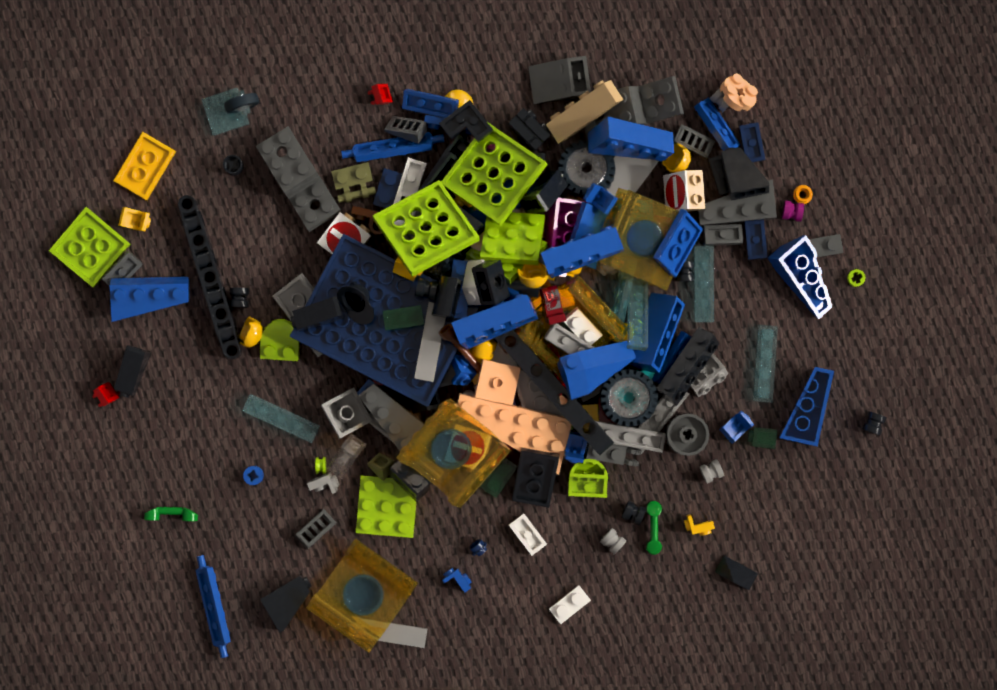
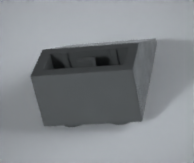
(559, 80)

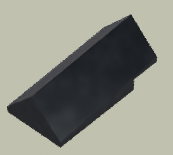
(445, 163)

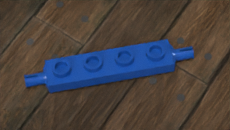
(391, 147)
(213, 606)

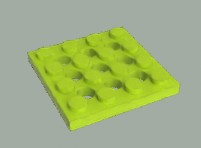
(495, 186)
(432, 253)

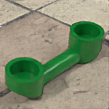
(187, 514)
(653, 545)

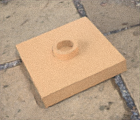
(497, 382)

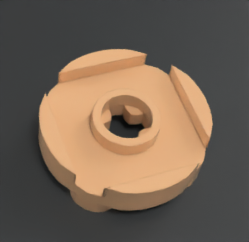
(734, 85)

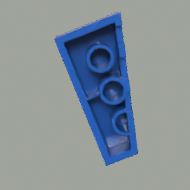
(630, 139)
(582, 251)
(143, 295)
(494, 321)
(808, 415)

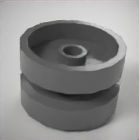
(698, 434)

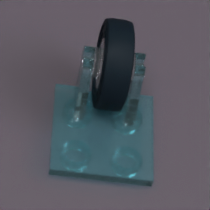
(229, 110)

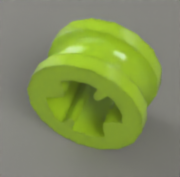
(861, 280)
(320, 465)

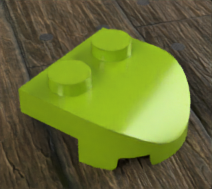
(277, 343)
(588, 479)

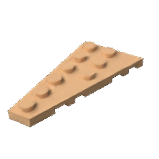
(520, 425)

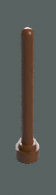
(448, 333)

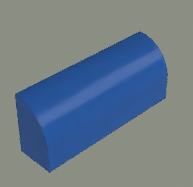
(663, 318)

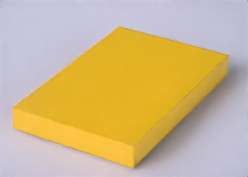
(144, 166)

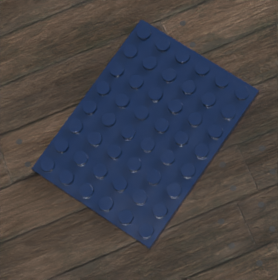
(369, 349)

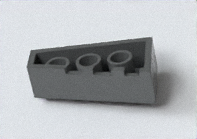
(737, 211)
(392, 416)

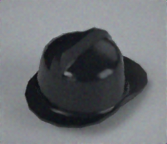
(356, 303)

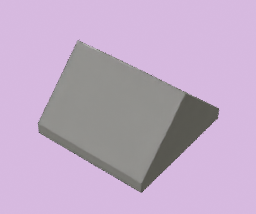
(346, 413)

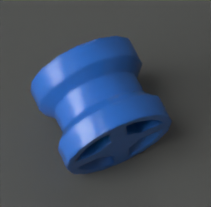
(256, 475)

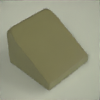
(381, 465)

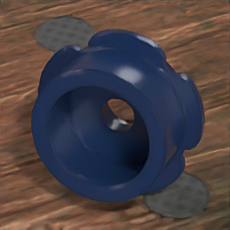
(478, 547)

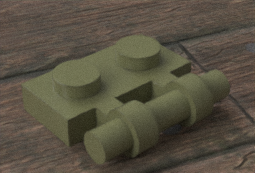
(353, 176)

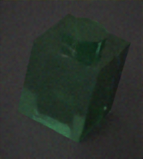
(762, 437)

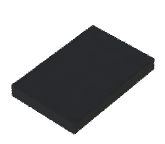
(535, 477)

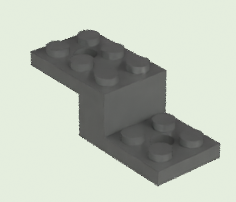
(641, 103)
(298, 179)

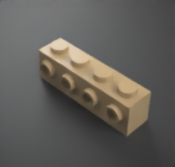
(584, 111)

